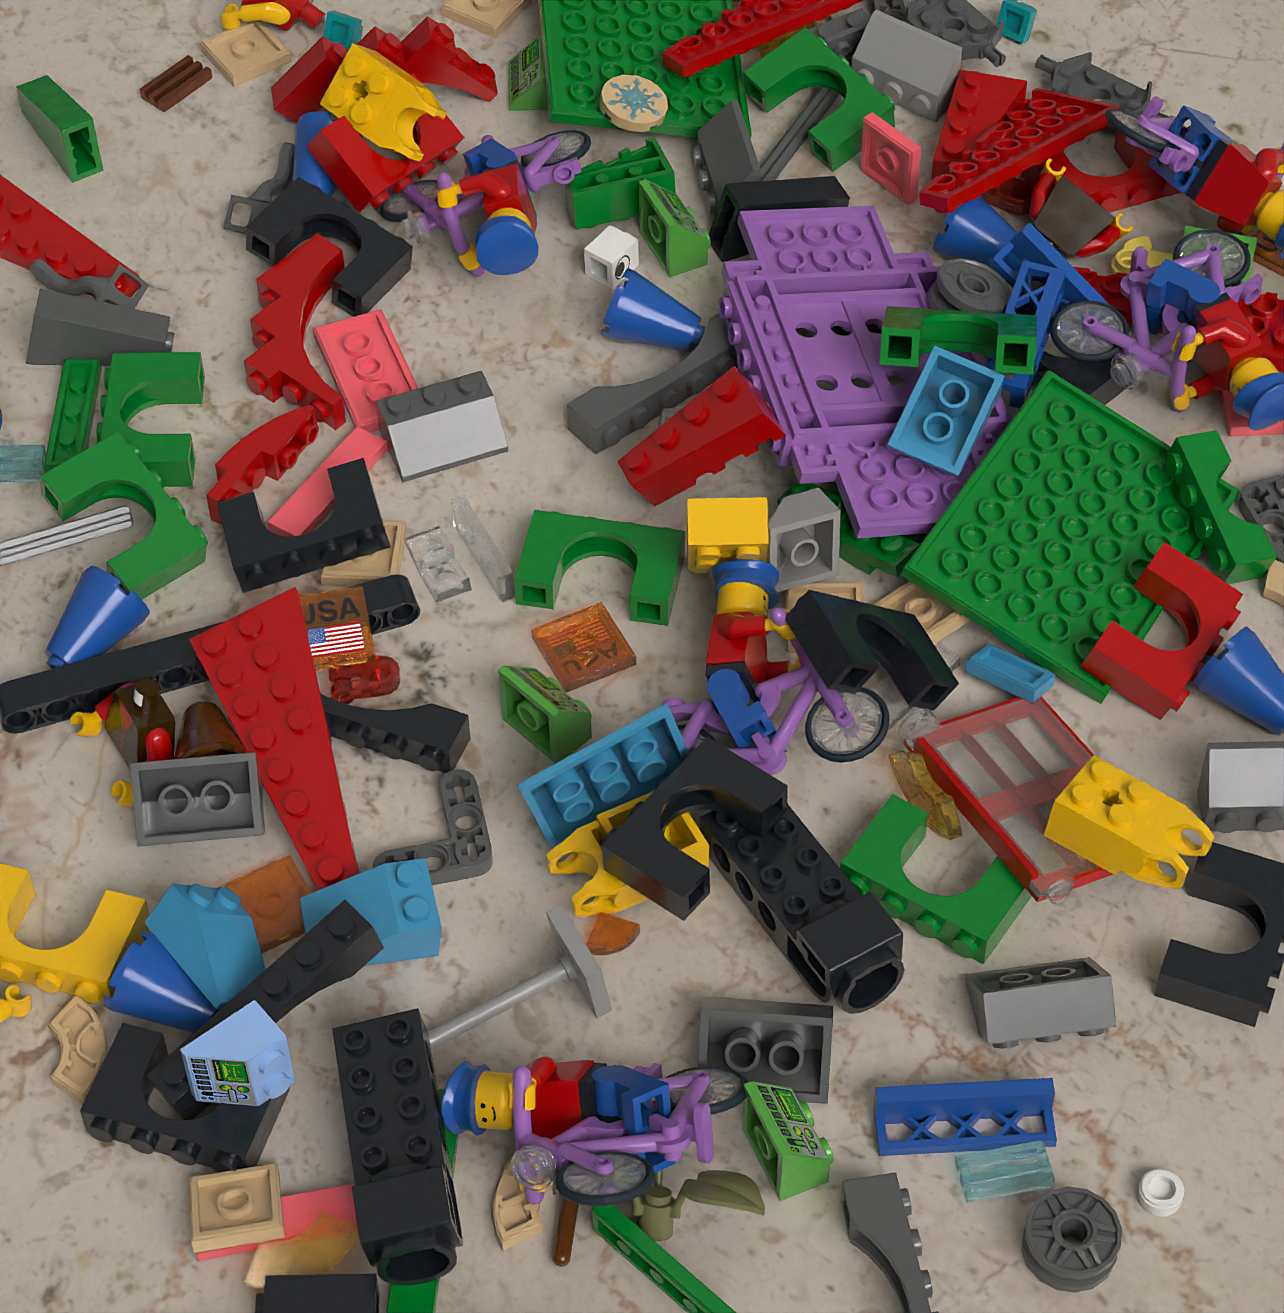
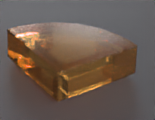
(611, 935)

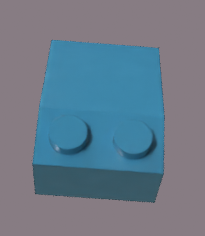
(947, 411)
(394, 900)
(209, 939)

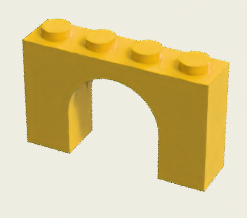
(81, 966)

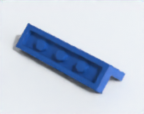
(1033, 247)
(1046, 309)
(963, 1102)

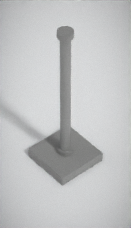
(574, 964)

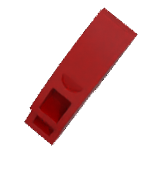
(262, 453)

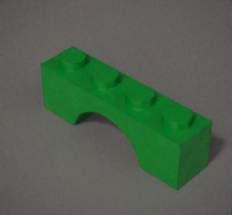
(1235, 547)

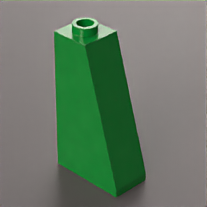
(62, 127)

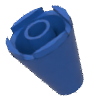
(304, 162)
(976, 234)
(650, 316)
(94, 619)
(1246, 681)
(157, 988)

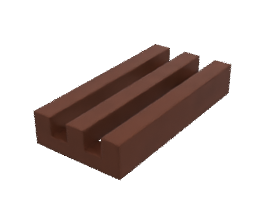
(173, 80)

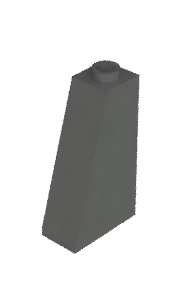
(92, 329)

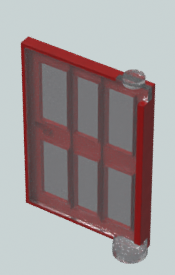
(1004, 777)

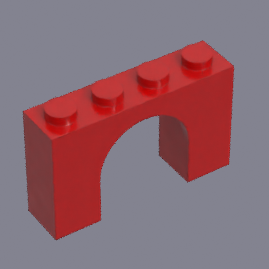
(369, 177)
(1116, 192)
(1158, 676)

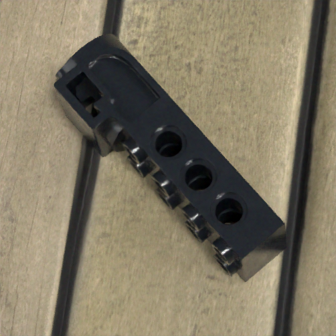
(810, 909)
(398, 1149)

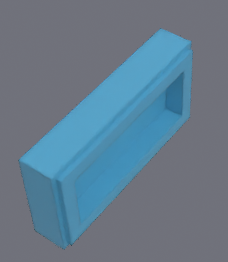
(1010, 672)

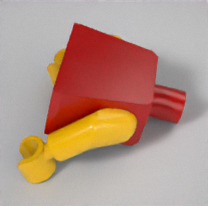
(278, 12)

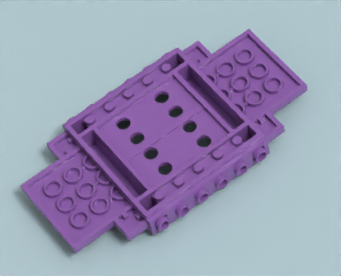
(823, 273)

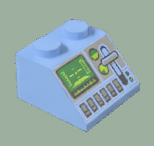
(239, 1060)

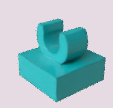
(1017, 20)
(342, 29)

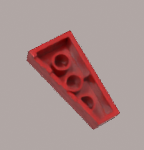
(974, 108)
(701, 438)

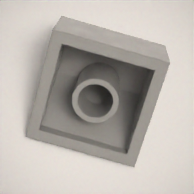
(804, 539)

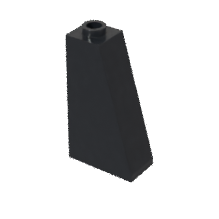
(768, 195)

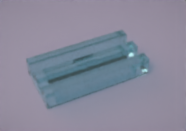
(15, 466)
(1006, 1178)

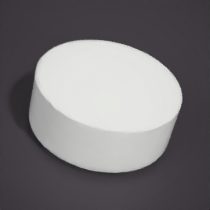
(1160, 1192)

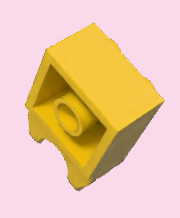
(380, 100)
(725, 531)
(1125, 825)
(587, 858)

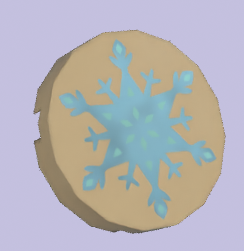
(633, 103)

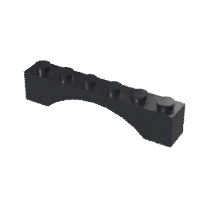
(419, 735)
(322, 957)

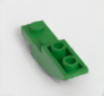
(865, 554)

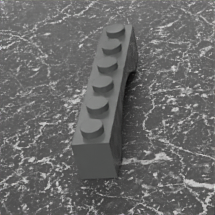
(613, 412)
(879, 1227)

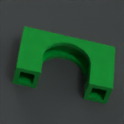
(807, 63)
(1002, 336)
(147, 381)
(116, 471)
(561, 540)
(965, 921)

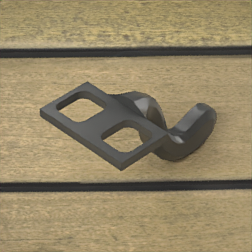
(263, 195)
(100, 287)

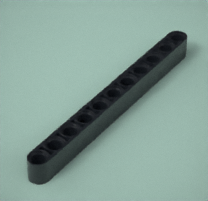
(170, 661)

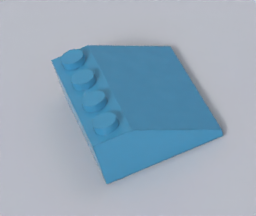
(604, 774)

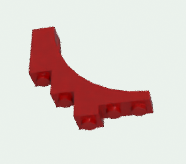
(425, 51)
(288, 300)

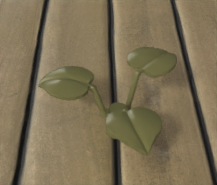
(722, 1188)

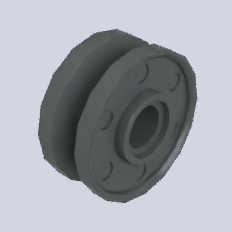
(969, 287)
(1066, 1264)

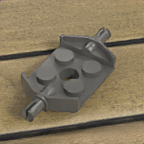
(958, 24)
(1082, 79)

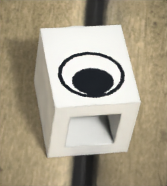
(610, 256)

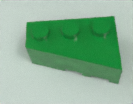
(611, 189)

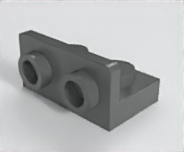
(843, 32)

